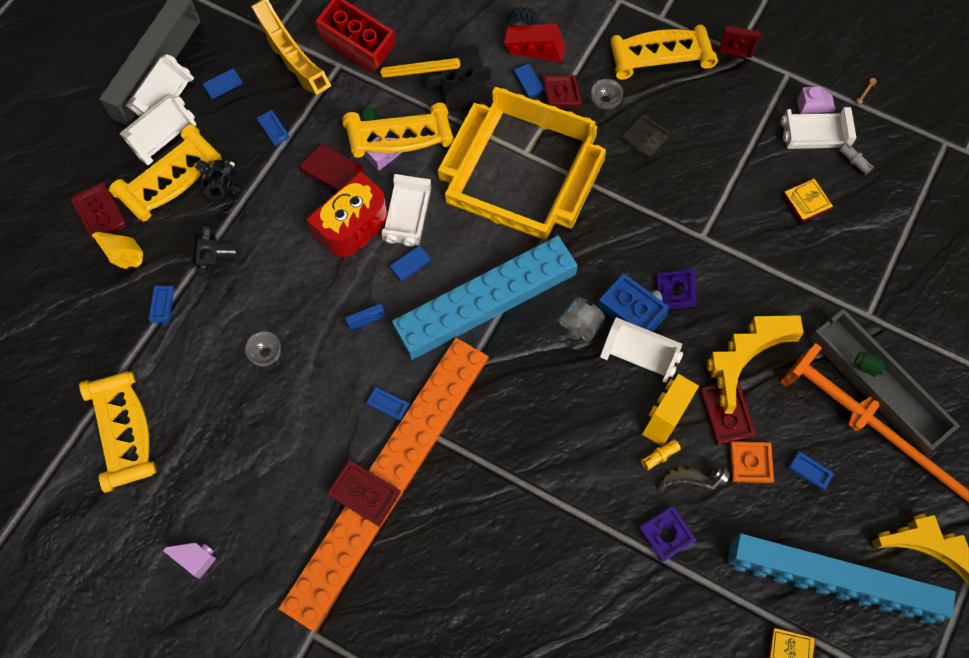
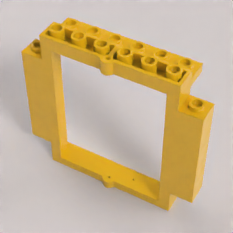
(474, 136)

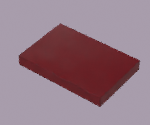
(330, 167)
(98, 210)
(727, 426)
(363, 493)

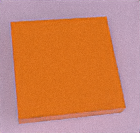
(751, 462)

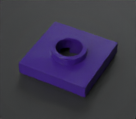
(668, 280)
(667, 519)

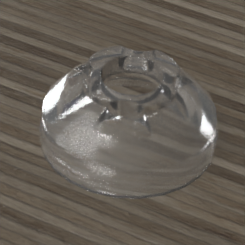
(608, 88)
(260, 341)

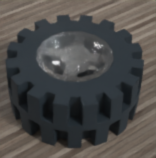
(521, 16)

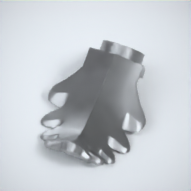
(718, 477)

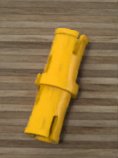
(660, 454)

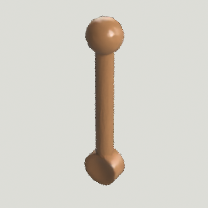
(872, 82)

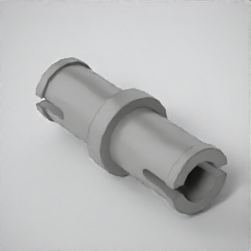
(856, 158)

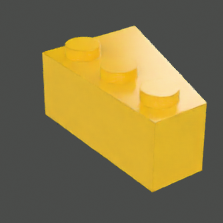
(670, 409)

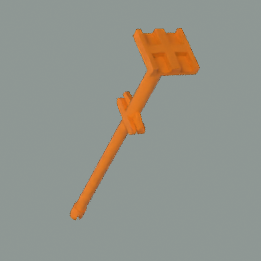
(863, 414)

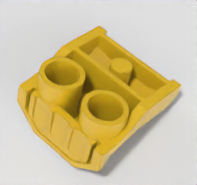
(120, 249)

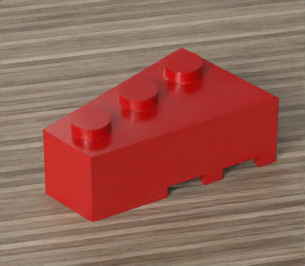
(536, 41)

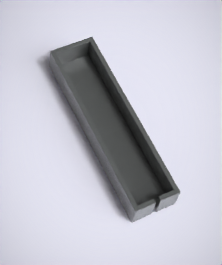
(164, 36)
(898, 394)

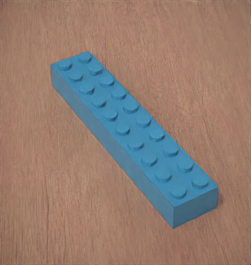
(484, 297)
(841, 578)

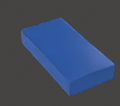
(528, 81)
(222, 83)
(273, 128)
(410, 263)
(161, 304)
(365, 317)
(388, 404)
(810, 471)

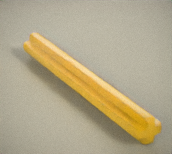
(417, 68)

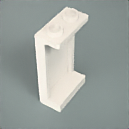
(163, 78)
(157, 127)
(818, 129)
(407, 210)
(643, 348)

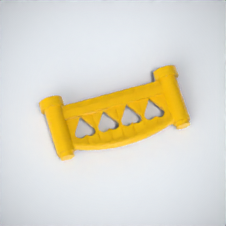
(627, 60)
(436, 121)
(133, 194)
(119, 470)

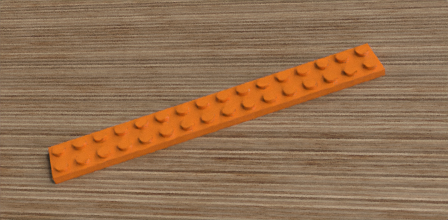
(396, 465)

